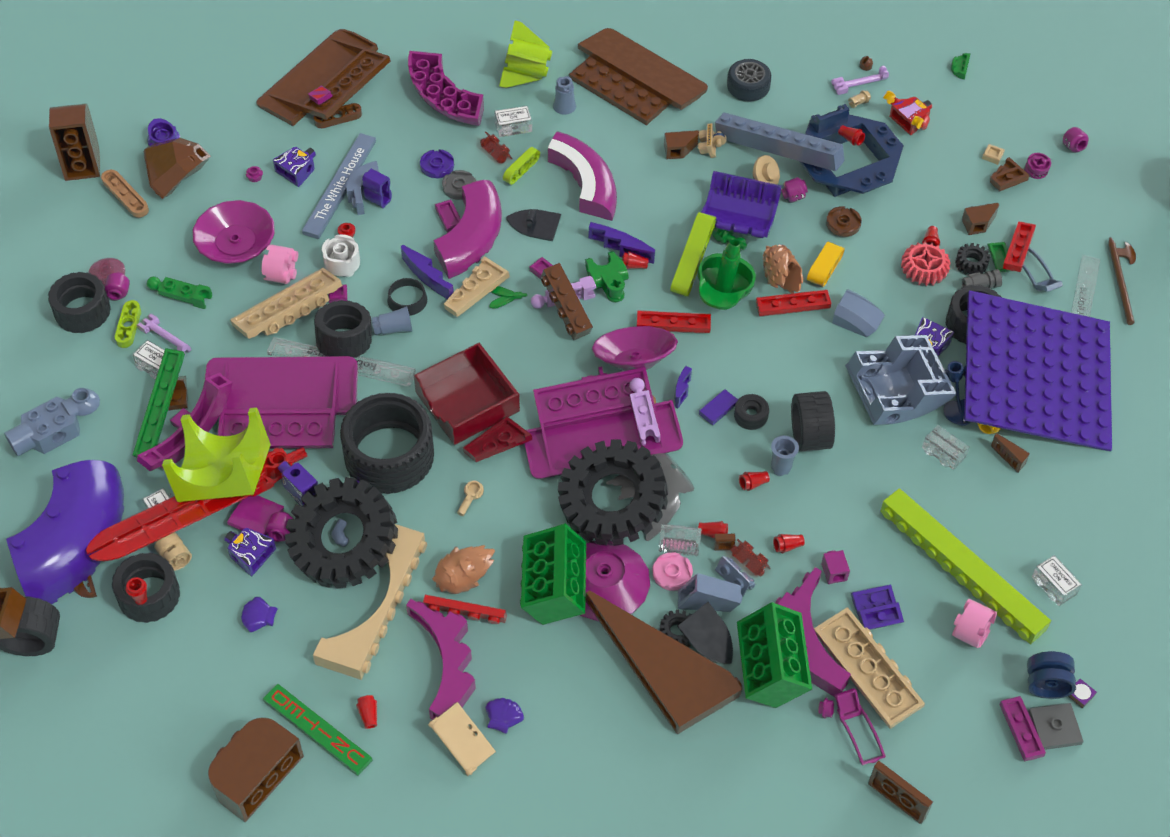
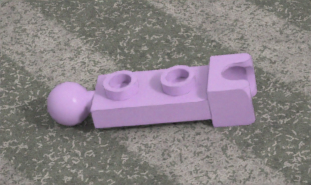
(583, 289)
(643, 411)

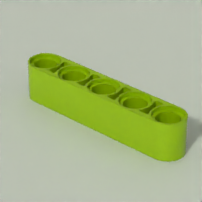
(693, 254)

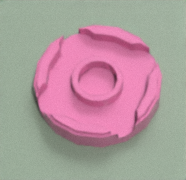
(672, 571)

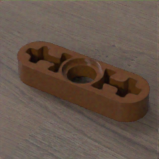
(350, 116)

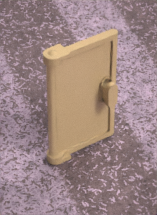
(460, 739)

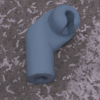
(338, 534)

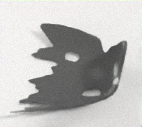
(676, 482)

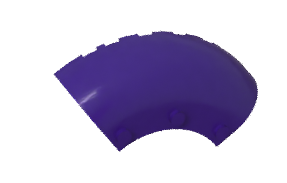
(52, 550)

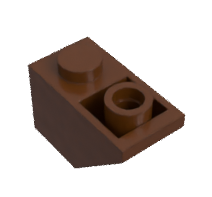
(680, 144)
(979, 218)

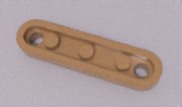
(125, 193)

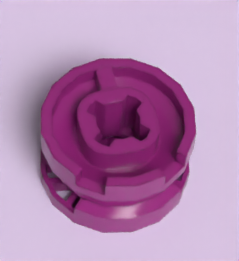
(1037, 164)

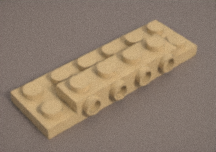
(287, 305)
(869, 667)

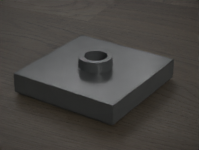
(1056, 726)

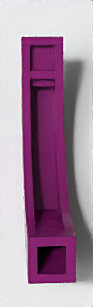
(205, 414)

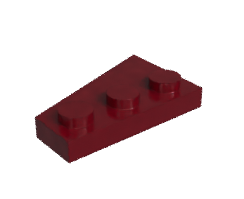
(497, 439)

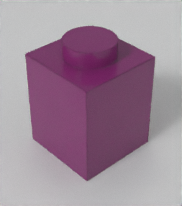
(835, 566)

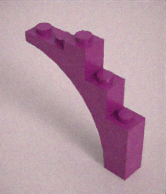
(447, 634)
(823, 669)

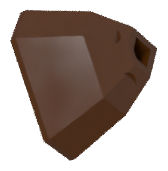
(172, 162)

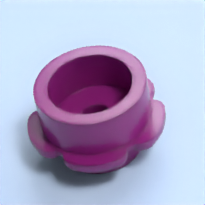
(254, 174)
(826, 708)

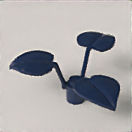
(954, 409)

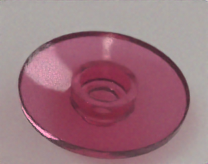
(106, 266)

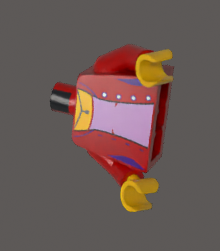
(909, 113)

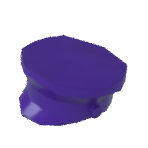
(161, 130)

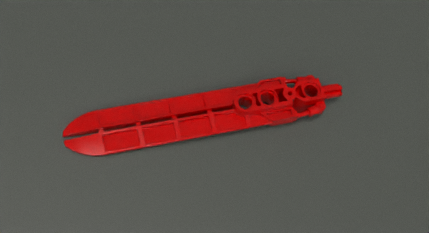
(172, 516)

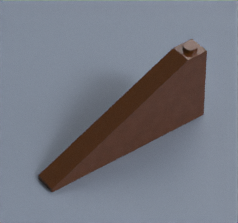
(675, 676)

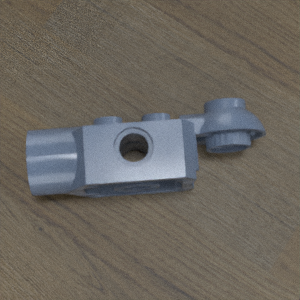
(52, 422)

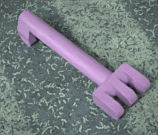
(842, 86)
(152, 324)

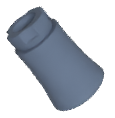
(564, 96)
(392, 322)
(783, 454)

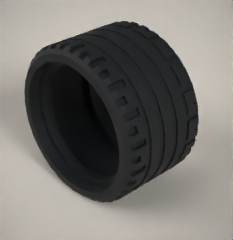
(383, 412)

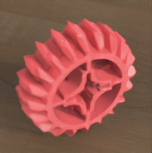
(925, 263)

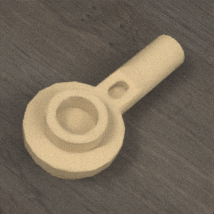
(472, 490)

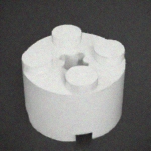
(341, 255)

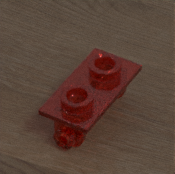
(491, 143)
(757, 562)

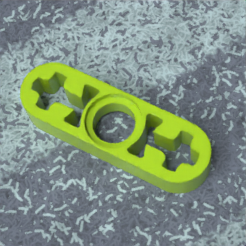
(521, 165)
(130, 330)

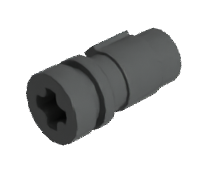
(988, 279)

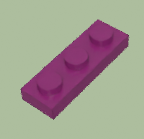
(1022, 728)

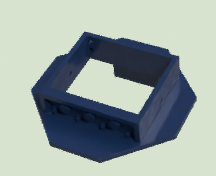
(878, 139)

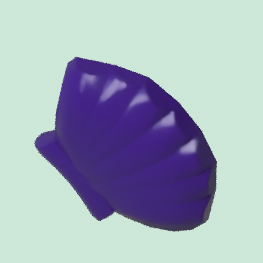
(257, 614)
(503, 714)

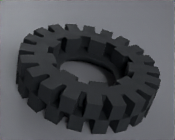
(594, 465)
(306, 531)

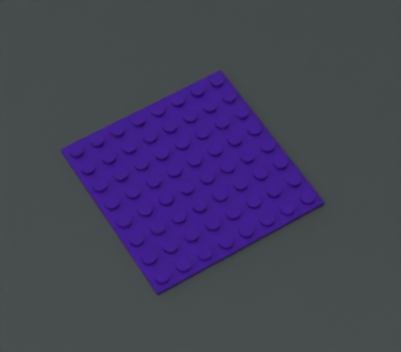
(1038, 371)

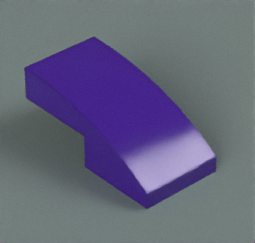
(682, 386)

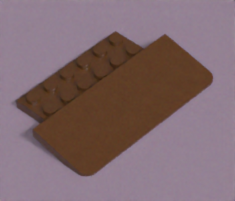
(339, 64)
(634, 76)

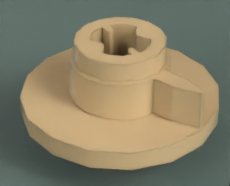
(766, 170)

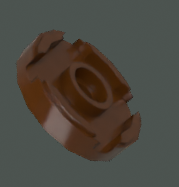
(843, 221)

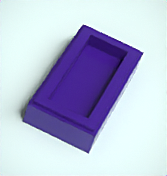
(718, 407)

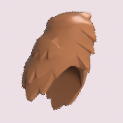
(782, 268)
(462, 569)

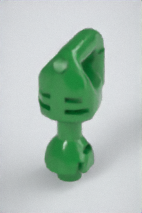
(724, 236)

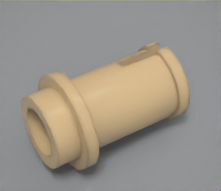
(863, 97)

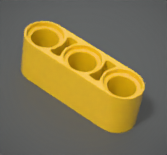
(825, 264)

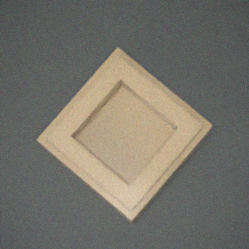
(993, 154)

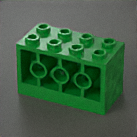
(553, 574)
(774, 655)

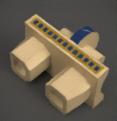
(713, 139)

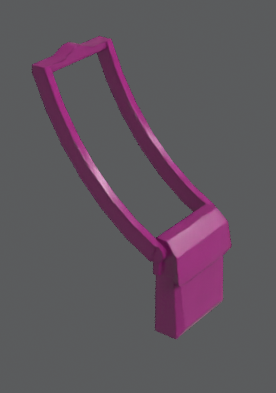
(849, 707)

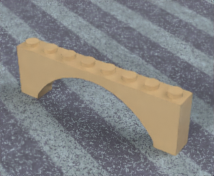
(353, 650)

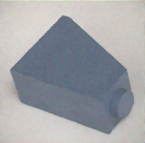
(702, 589)

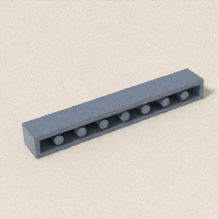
(781, 141)

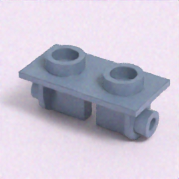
(731, 573)

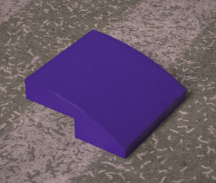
(877, 607)

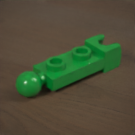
(181, 290)

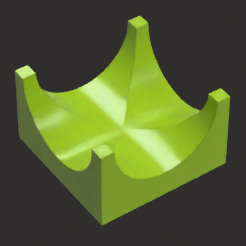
(219, 464)

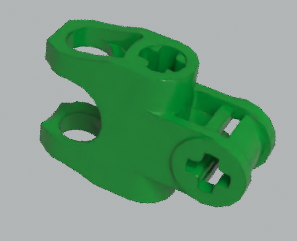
(609, 276)

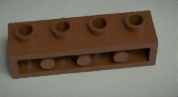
(566, 301)

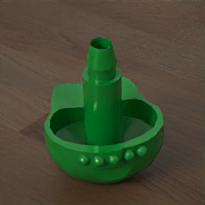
(725, 277)

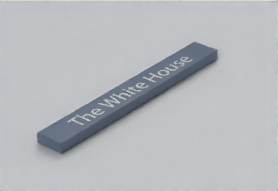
(337, 188)

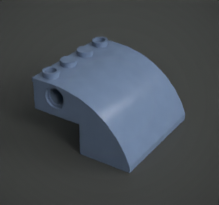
(900, 380)

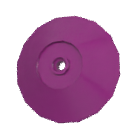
(233, 231)
(635, 347)
(626, 579)

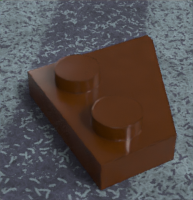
(1008, 175)

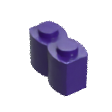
(377, 188)

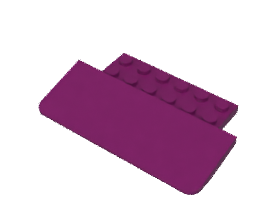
(292, 394)
(592, 412)

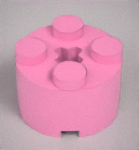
(279, 264)
(974, 623)

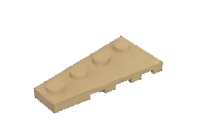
(479, 284)

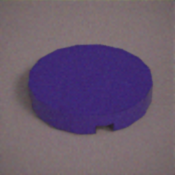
(437, 163)

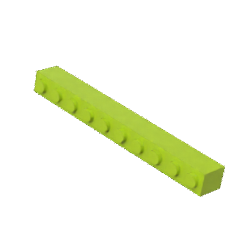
(965, 566)

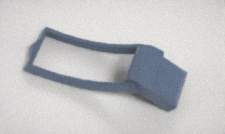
(1046, 285)

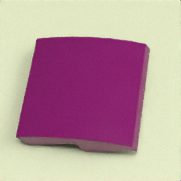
(254, 513)

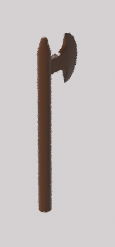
(1129, 253)

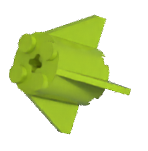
(525, 57)

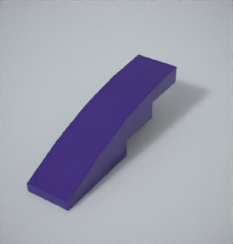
(620, 241)
(424, 270)

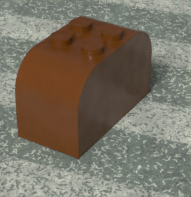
(75, 141)
(253, 765)

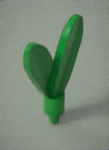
(506, 297)

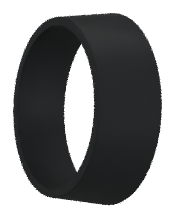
(413, 308)

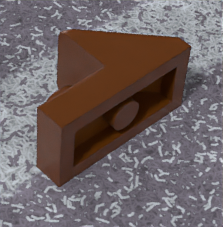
(179, 398)

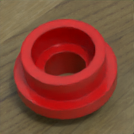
(346, 229)

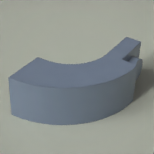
(355, 186)

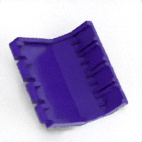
(742, 204)

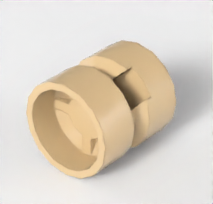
(174, 551)

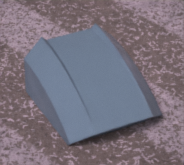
(857, 314)

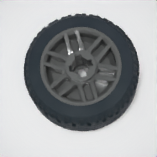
(749, 80)

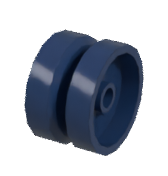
(1051, 675)

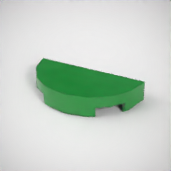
(960, 64)

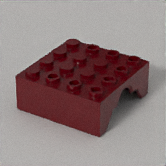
(467, 393)

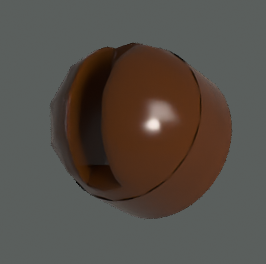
(866, 63)

